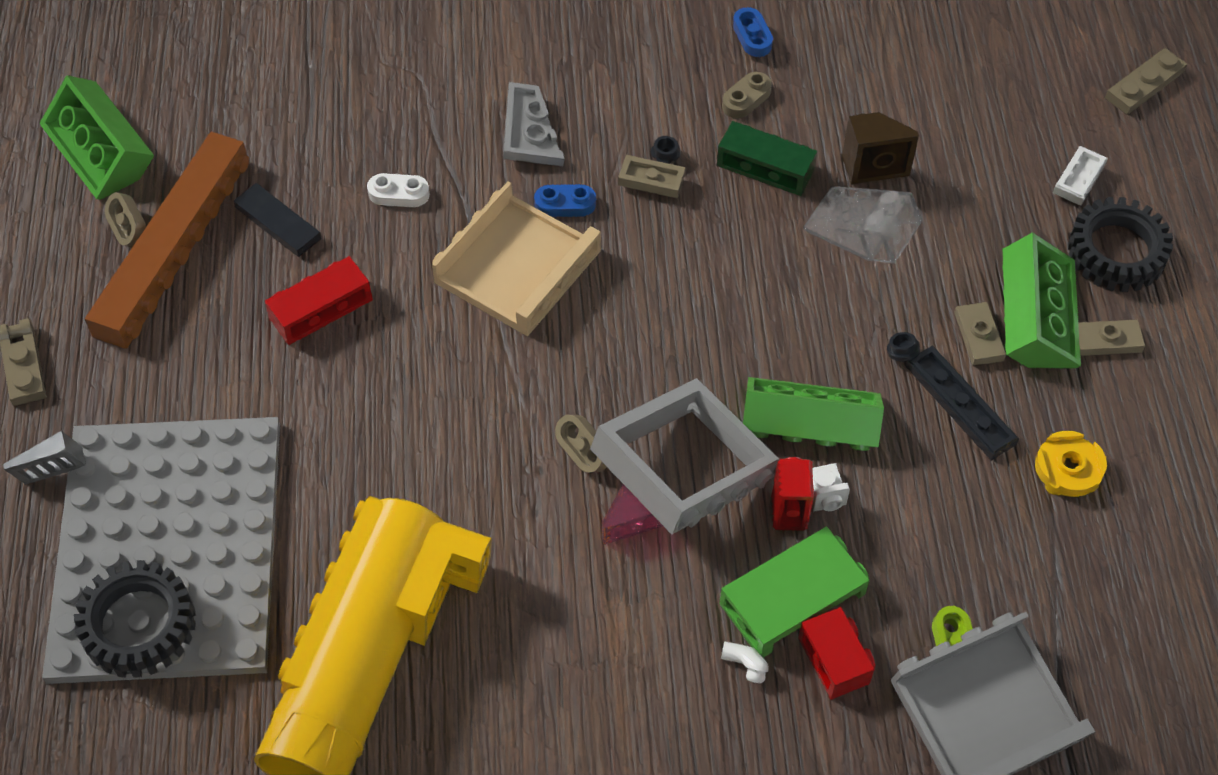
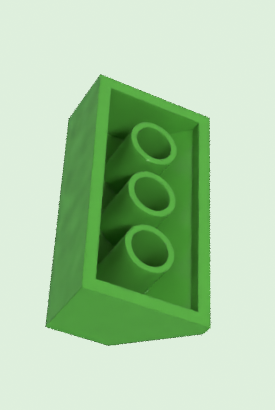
(95, 137)
(1040, 305)
(813, 413)

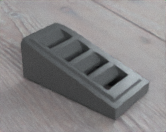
(52, 457)

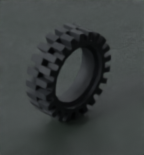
(1132, 218)
(119, 584)

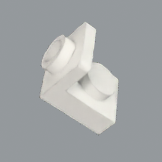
(828, 488)

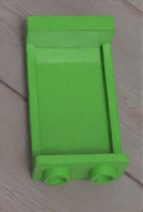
(793, 589)

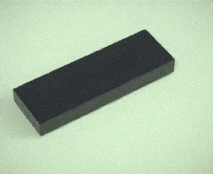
(277, 219)

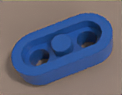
(752, 32)
(565, 200)

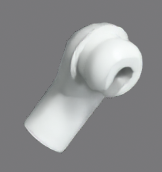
(749, 657)

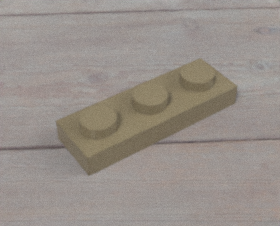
(1146, 81)

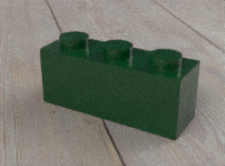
(766, 158)

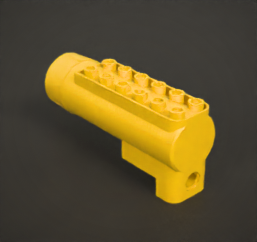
(373, 602)

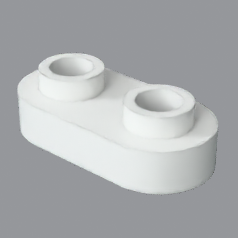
(398, 190)

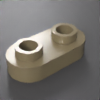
(750, 91)
(124, 218)
(578, 446)

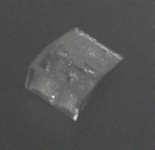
(866, 221)

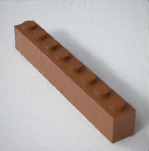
(167, 241)

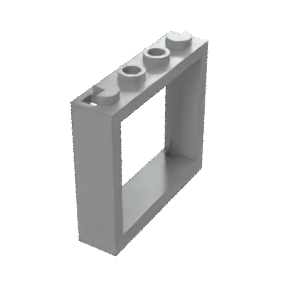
(672, 512)

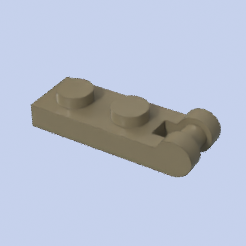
(22, 363)

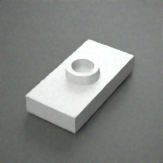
(1080, 175)

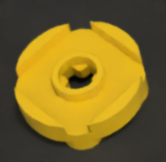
(1067, 481)

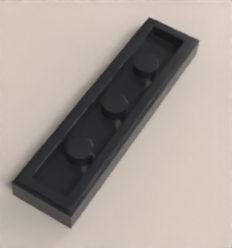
(962, 403)

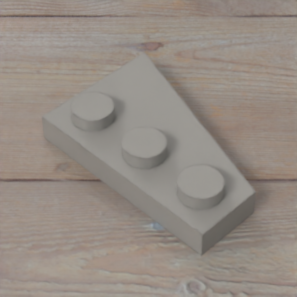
(528, 129)

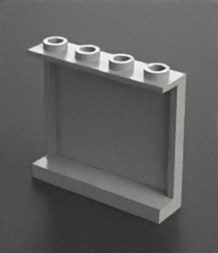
(988, 702)

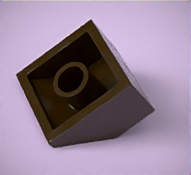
(878, 148)

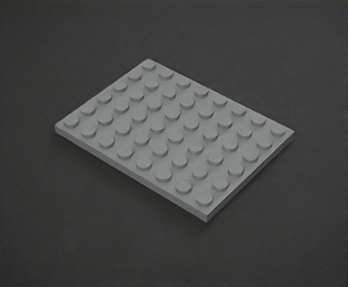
(181, 498)

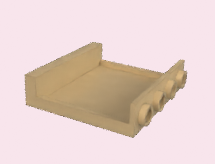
(514, 260)

